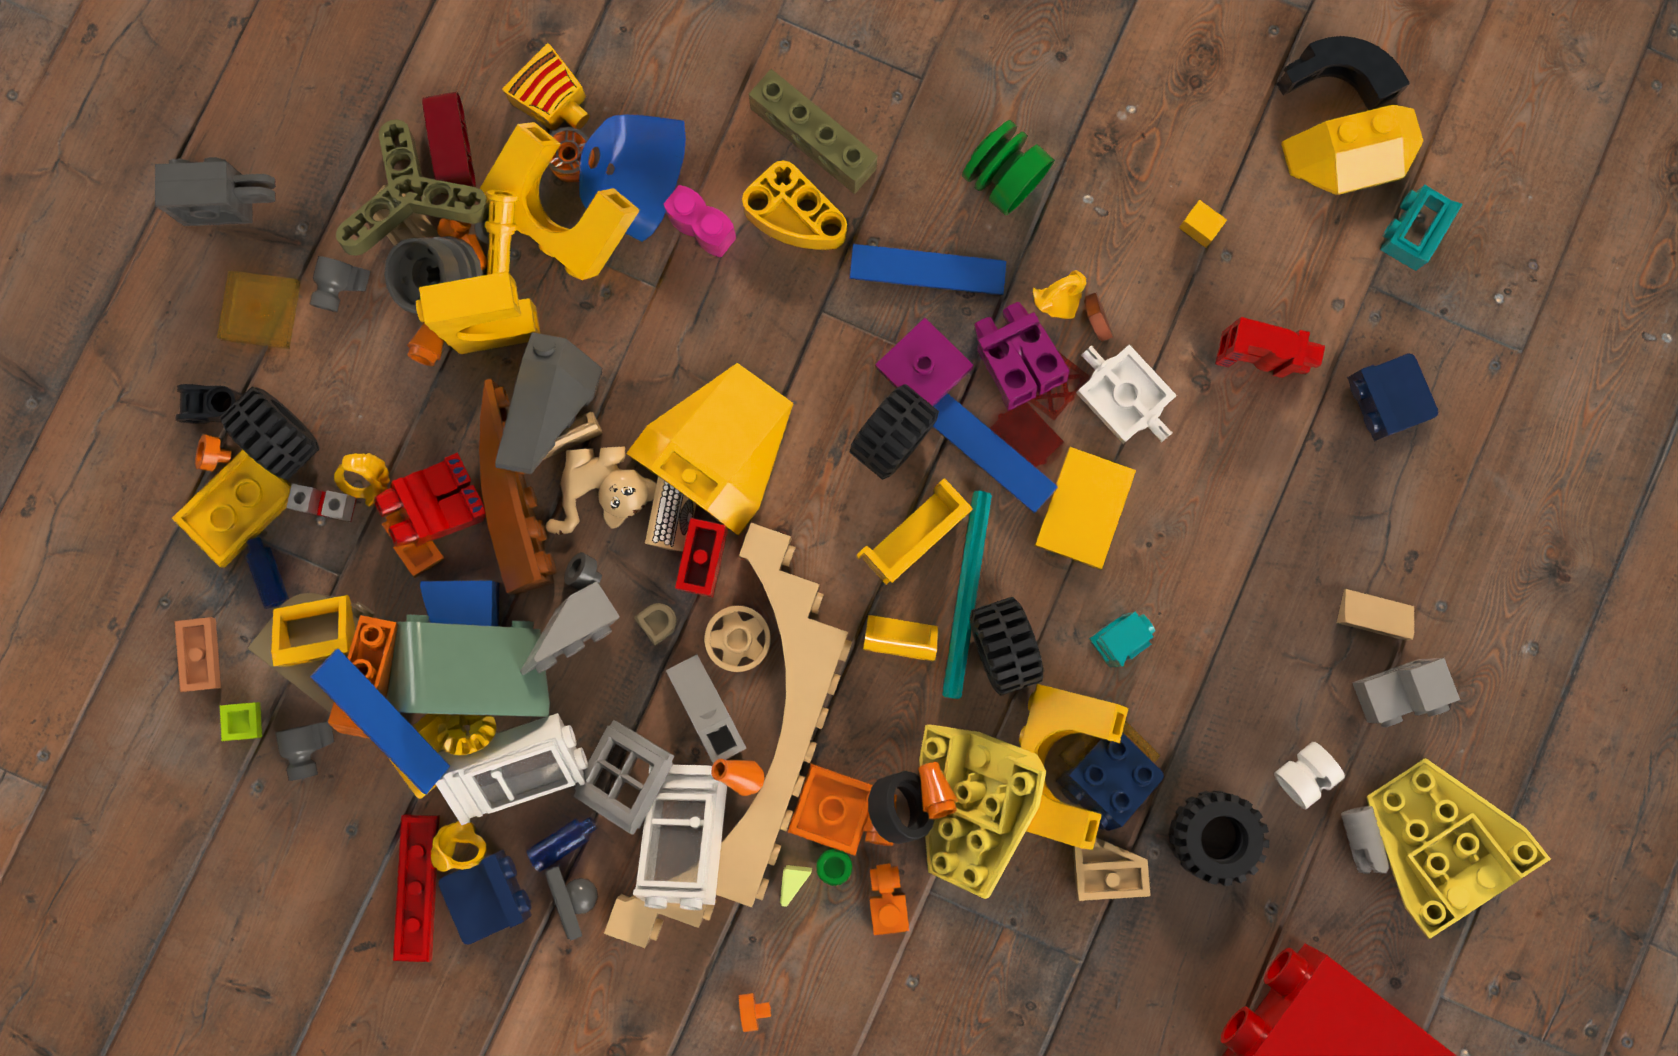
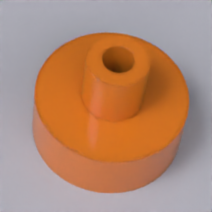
(210, 453)
(751, 1012)

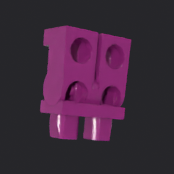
(1020, 356)

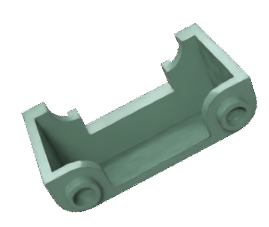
(466, 669)

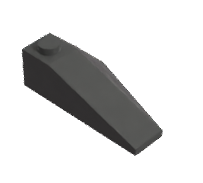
(547, 396)

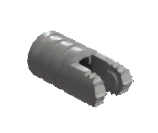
(1365, 840)

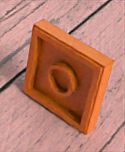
(831, 809)

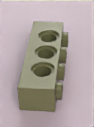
(813, 131)

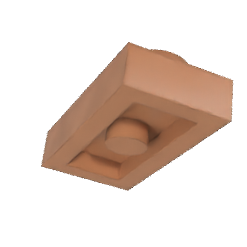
(197, 654)

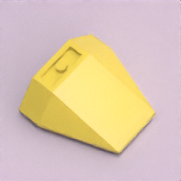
(996, 797)
(1448, 845)

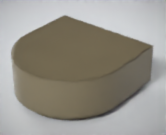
(657, 622)

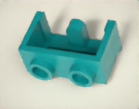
(1406, 251)
(1123, 638)

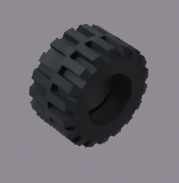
(893, 431)
(269, 433)
(1006, 645)
(1247, 846)

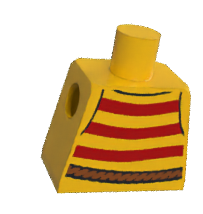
(548, 91)

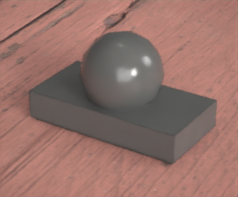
(575, 898)

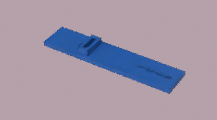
(927, 269)
(992, 454)
(380, 721)

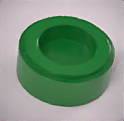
(834, 867)

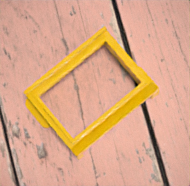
(917, 533)

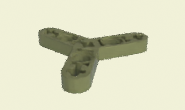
(402, 207)

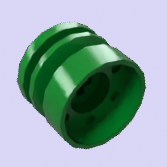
(1007, 167)

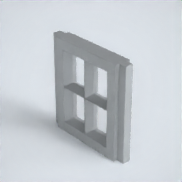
(606, 804)

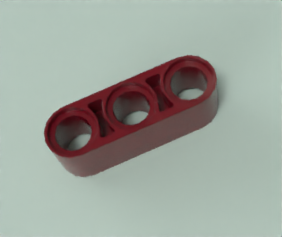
(448, 139)

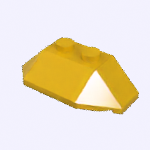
(1356, 150)

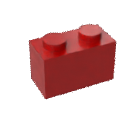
(701, 557)

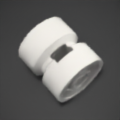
(1309, 775)

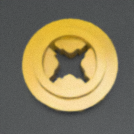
(456, 742)

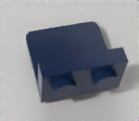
(1393, 396)
(1111, 781)
(485, 898)

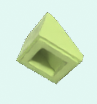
(792, 881)

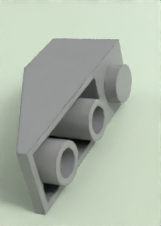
(576, 620)
(705, 709)

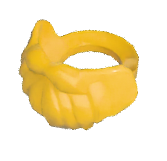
(1061, 297)
(369, 467)
(445, 843)

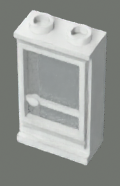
(513, 769)
(682, 840)

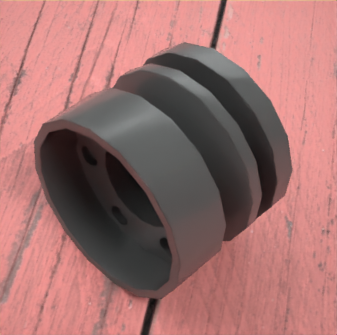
(426, 263)

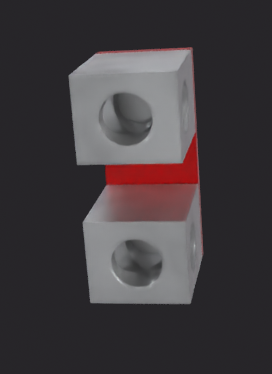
(321, 503)

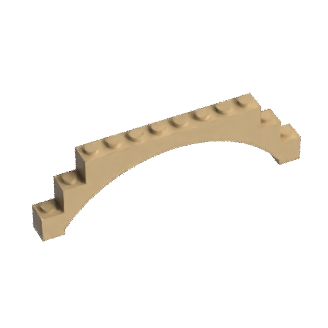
(810, 663)

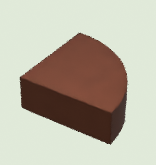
(1097, 317)

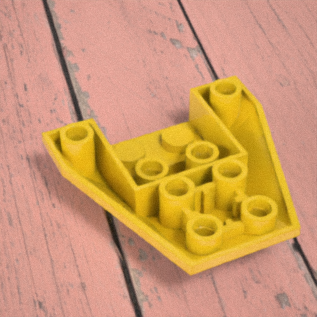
(719, 445)

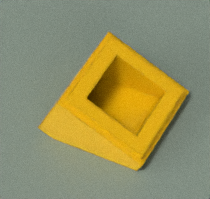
(1202, 223)

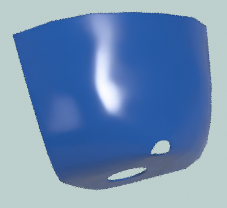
(646, 165)

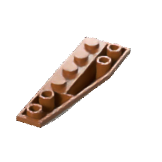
(510, 505)

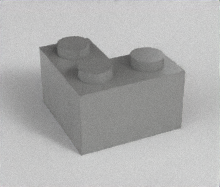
(1414, 686)

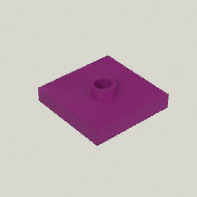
(925, 363)

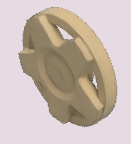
(737, 638)

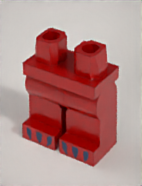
(1268, 348)
(431, 503)

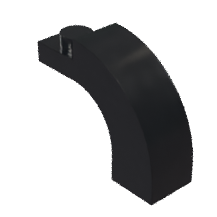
(1352, 59)

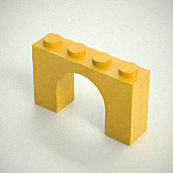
(592, 239)
(478, 313)
(1051, 717)

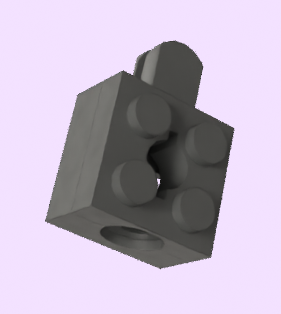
(209, 192)

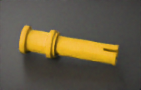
(500, 229)

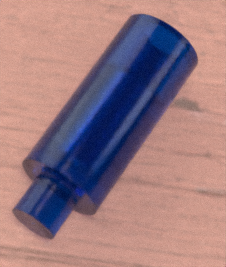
(266, 574)
(560, 843)

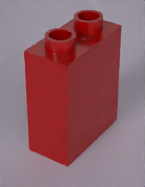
(1323, 1012)

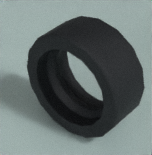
(883, 812)

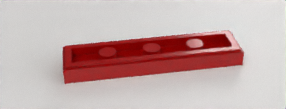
(415, 889)

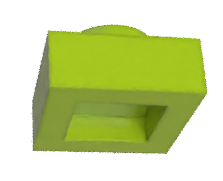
(240, 721)

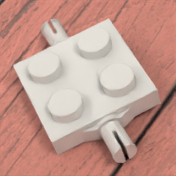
(1126, 394)

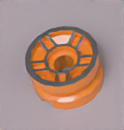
(570, 140)

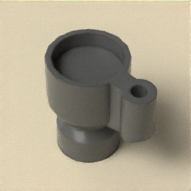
(334, 277)
(299, 744)

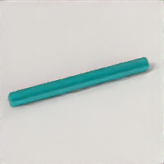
(966, 594)

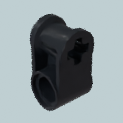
(203, 403)

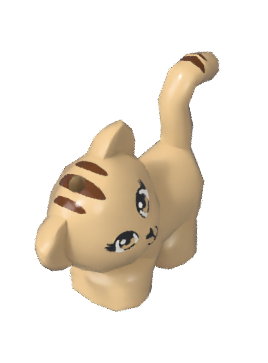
(620, 490)

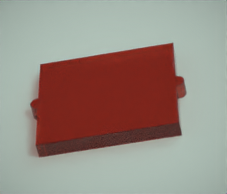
(1027, 434)

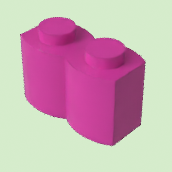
(707, 224)

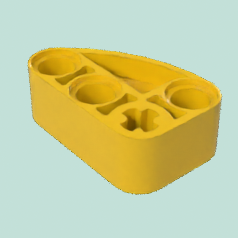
(783, 217)

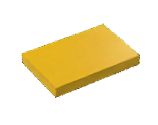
(233, 508)
(1085, 508)

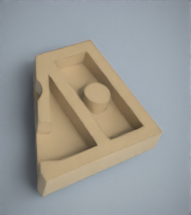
(1109, 873)

